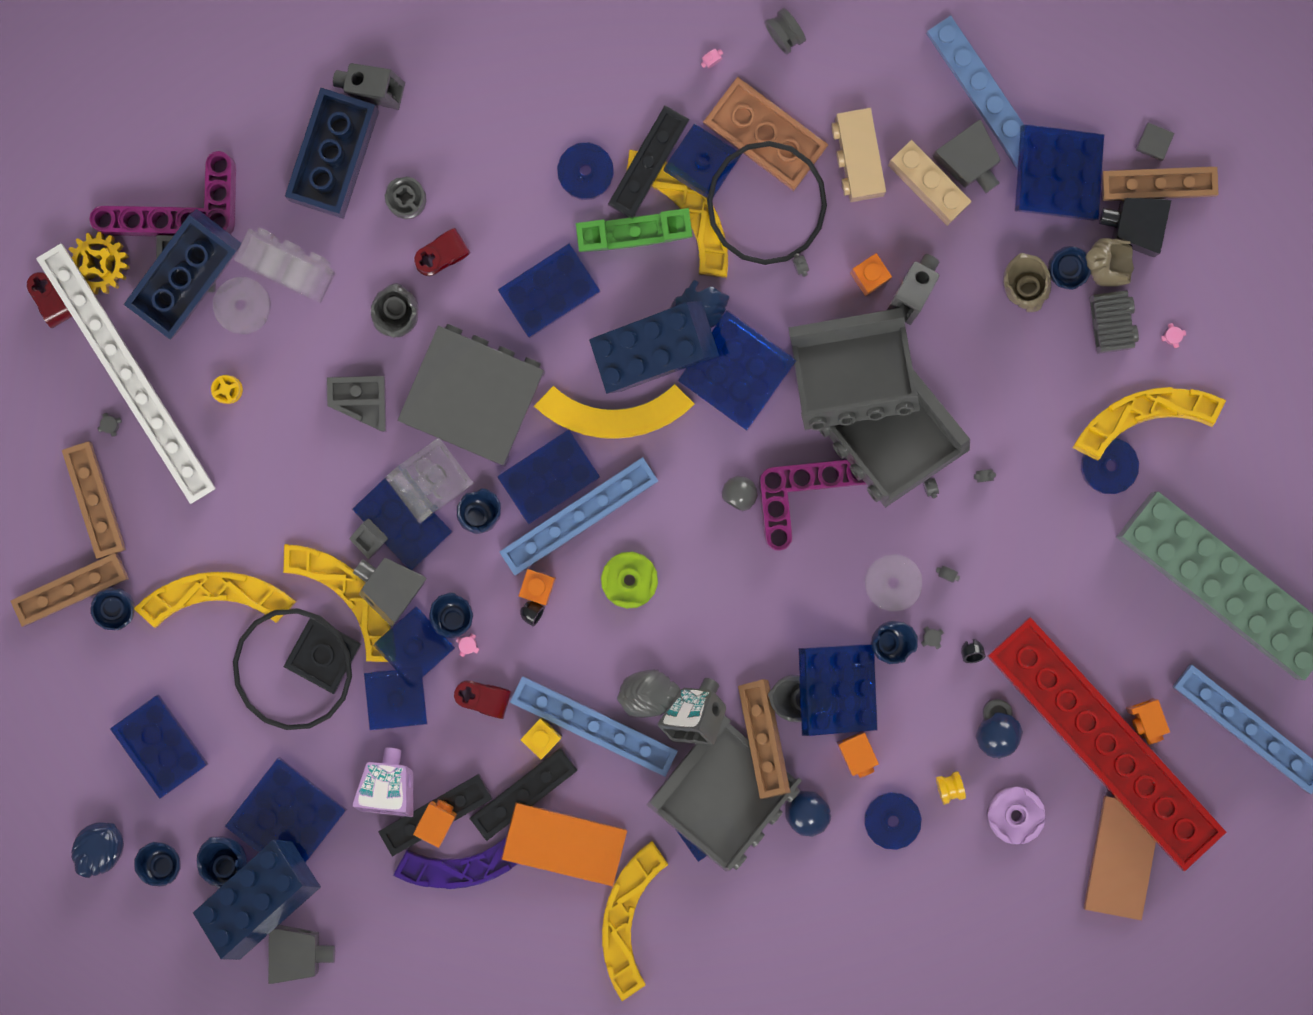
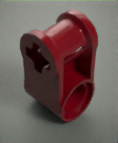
(445, 250)
(48, 302)
(488, 698)

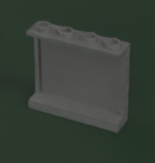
(854, 369)
(471, 394)
(900, 450)
(717, 799)

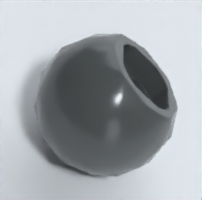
(740, 493)

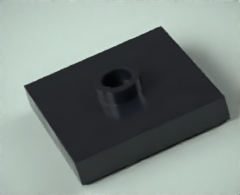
(320, 656)

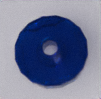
(585, 186)
(1116, 481)
(889, 805)

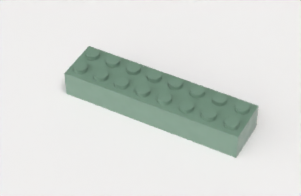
(1222, 583)

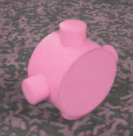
(711, 58)
(1173, 335)
(467, 645)

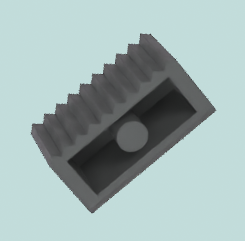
(1113, 321)

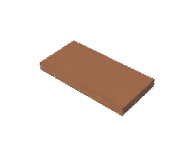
(750, 118)
(1119, 864)

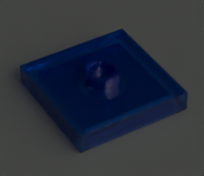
(699, 159)
(413, 646)
(393, 701)

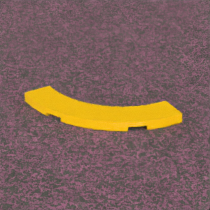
(712, 254)
(1143, 407)
(614, 423)
(343, 582)
(212, 587)
(619, 916)

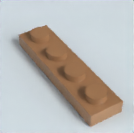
(1160, 183)
(93, 500)
(69, 589)
(764, 739)

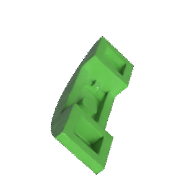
(634, 232)

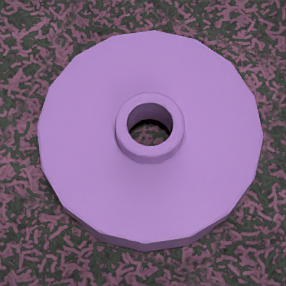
(1027, 826)

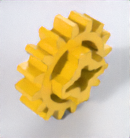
(106, 256)

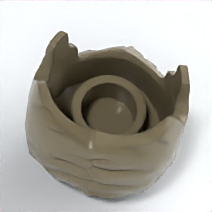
(1111, 262)
(1027, 282)

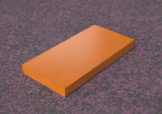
(564, 844)

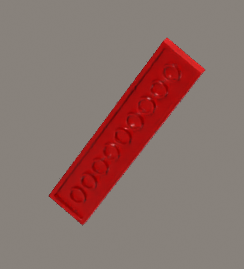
(1106, 744)

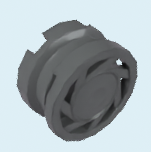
(785, 31)
(405, 197)

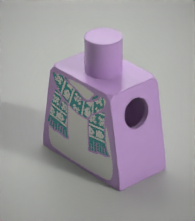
(386, 787)

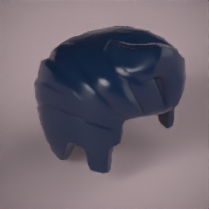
(712, 299)
(97, 849)
(220, 860)

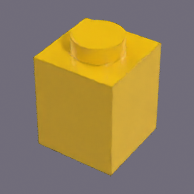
(541, 738)

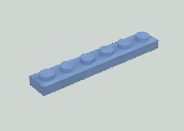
(978, 85)
(578, 516)
(594, 726)
(1246, 727)

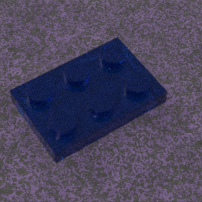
(549, 290)
(548, 477)
(406, 536)
(159, 746)

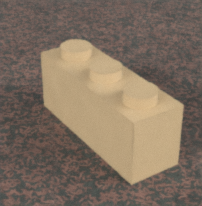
(859, 155)
(929, 182)

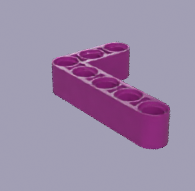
(176, 215)
(788, 485)

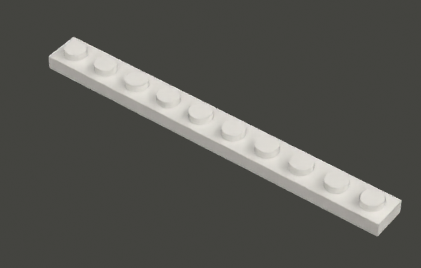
(126, 373)

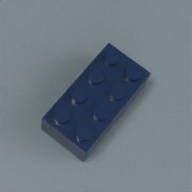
(332, 153)
(183, 274)
(654, 347)
(256, 900)

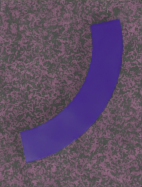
(453, 872)

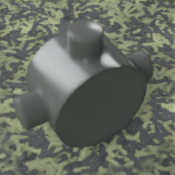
(800, 265)
(109, 424)
(984, 475)
(931, 487)
(948, 574)
(932, 637)

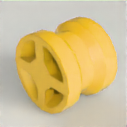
(221, 390)
(950, 787)

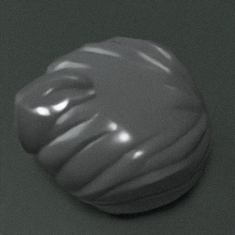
(394, 311)
(647, 693)
(786, 698)

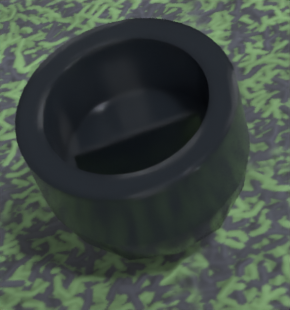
(531, 612)
(972, 652)

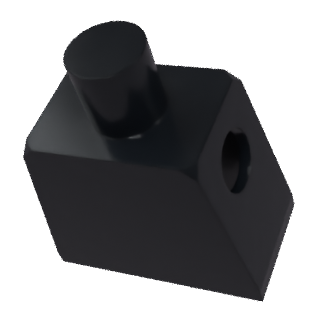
(1140, 222)

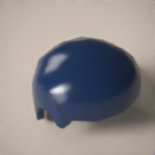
(1069, 268)
(478, 511)
(112, 609)
(451, 615)
(894, 642)
(999, 735)
(808, 814)
(157, 864)

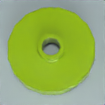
(615, 587)

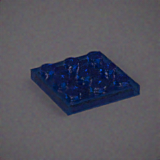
(1059, 172)
(743, 373)
(837, 689)
(286, 809)

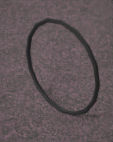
(711, 210)
(347, 660)

